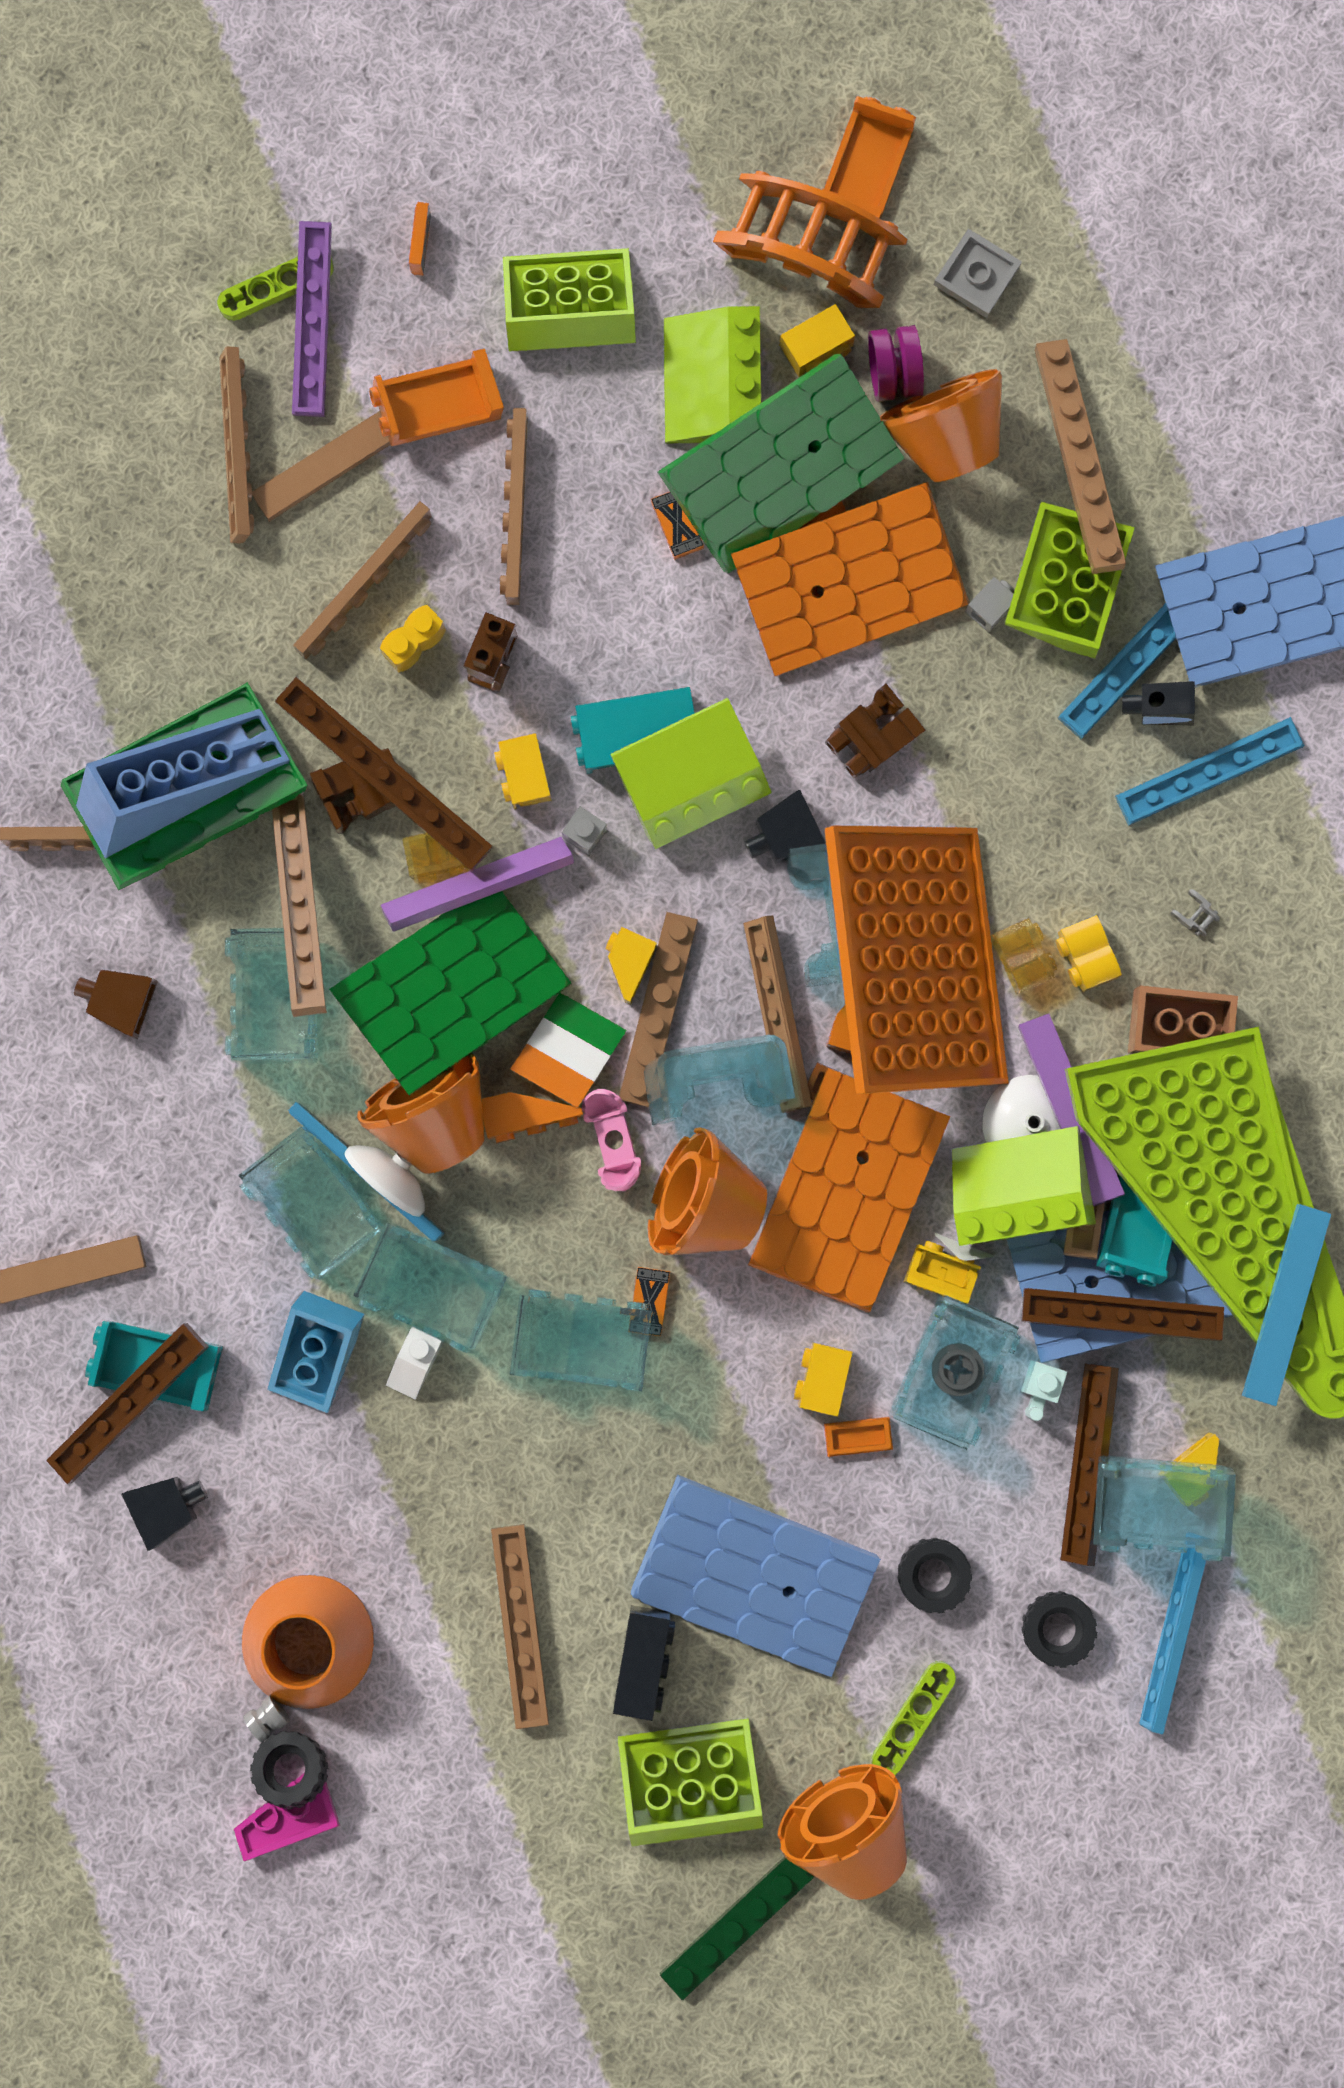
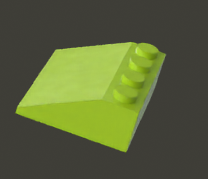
(568, 299)
(710, 371)
(1056, 590)
(691, 773)
(1021, 1187)
(690, 1782)

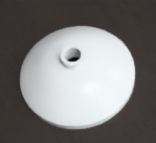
(1012, 1106)
(388, 1176)

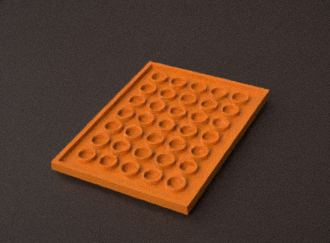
(916, 958)

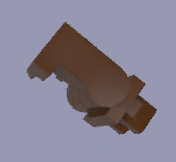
(491, 647)
(867, 740)
(342, 780)

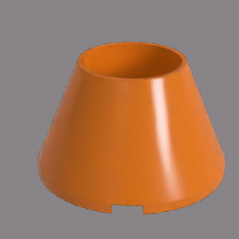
(952, 426)
(436, 1123)
(705, 1199)
(337, 1612)
(849, 1831)

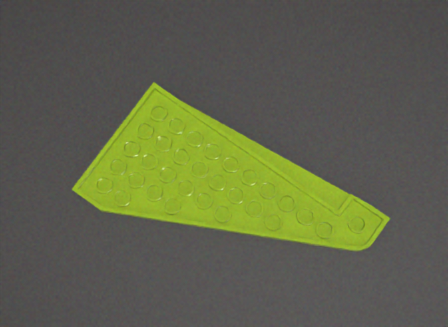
(1218, 1171)

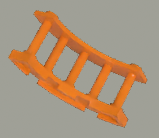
(800, 258)

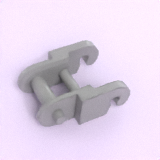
(1203, 907)

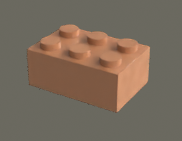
(1177, 1016)

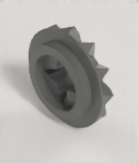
(965, 1383)

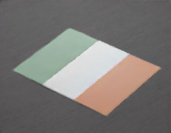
(568, 1050)

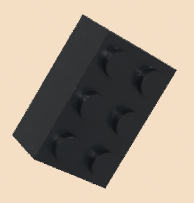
(643, 1663)

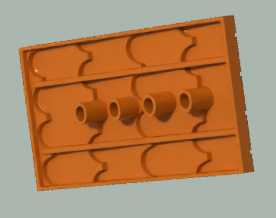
(878, 572)
(843, 1219)

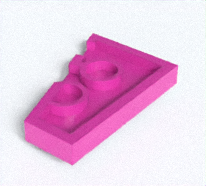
(278, 1827)

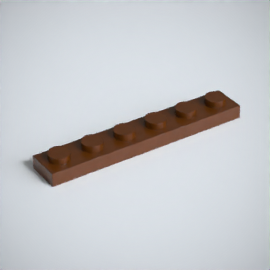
(1122, 1314)
(127, 1403)
(1091, 1441)

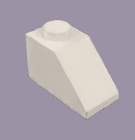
(414, 1362)

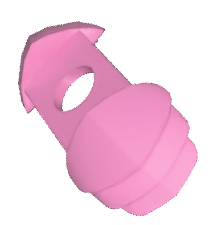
(608, 1114)

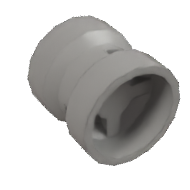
(266, 1719)

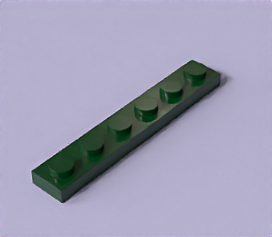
(734, 1927)

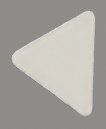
(963, 1252)

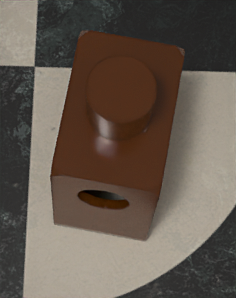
(118, 999)

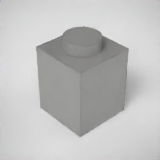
(991, 604)
(584, 831)

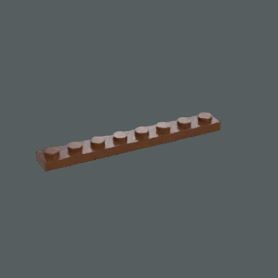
(383, 774)

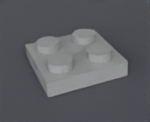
(977, 273)

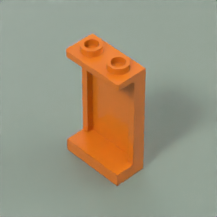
(870, 155)
(437, 400)

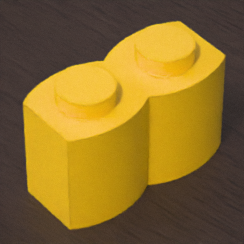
(405, 644)
(1088, 953)

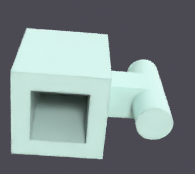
(1043, 1384)

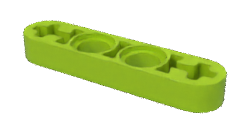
(271, 278)
(917, 1721)

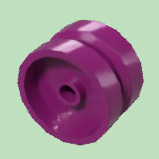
(896, 362)

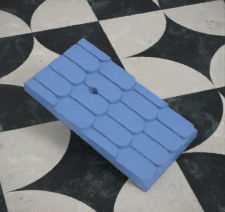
(1289, 593)
(1043, 1266)
(754, 1576)

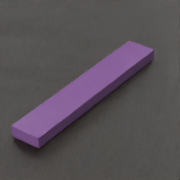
(312, 318)
(477, 884)
(1050, 1064)

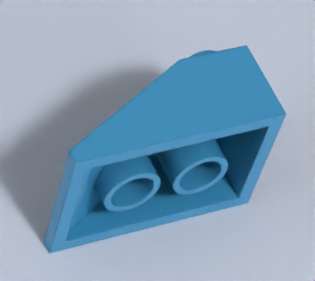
(315, 1351)

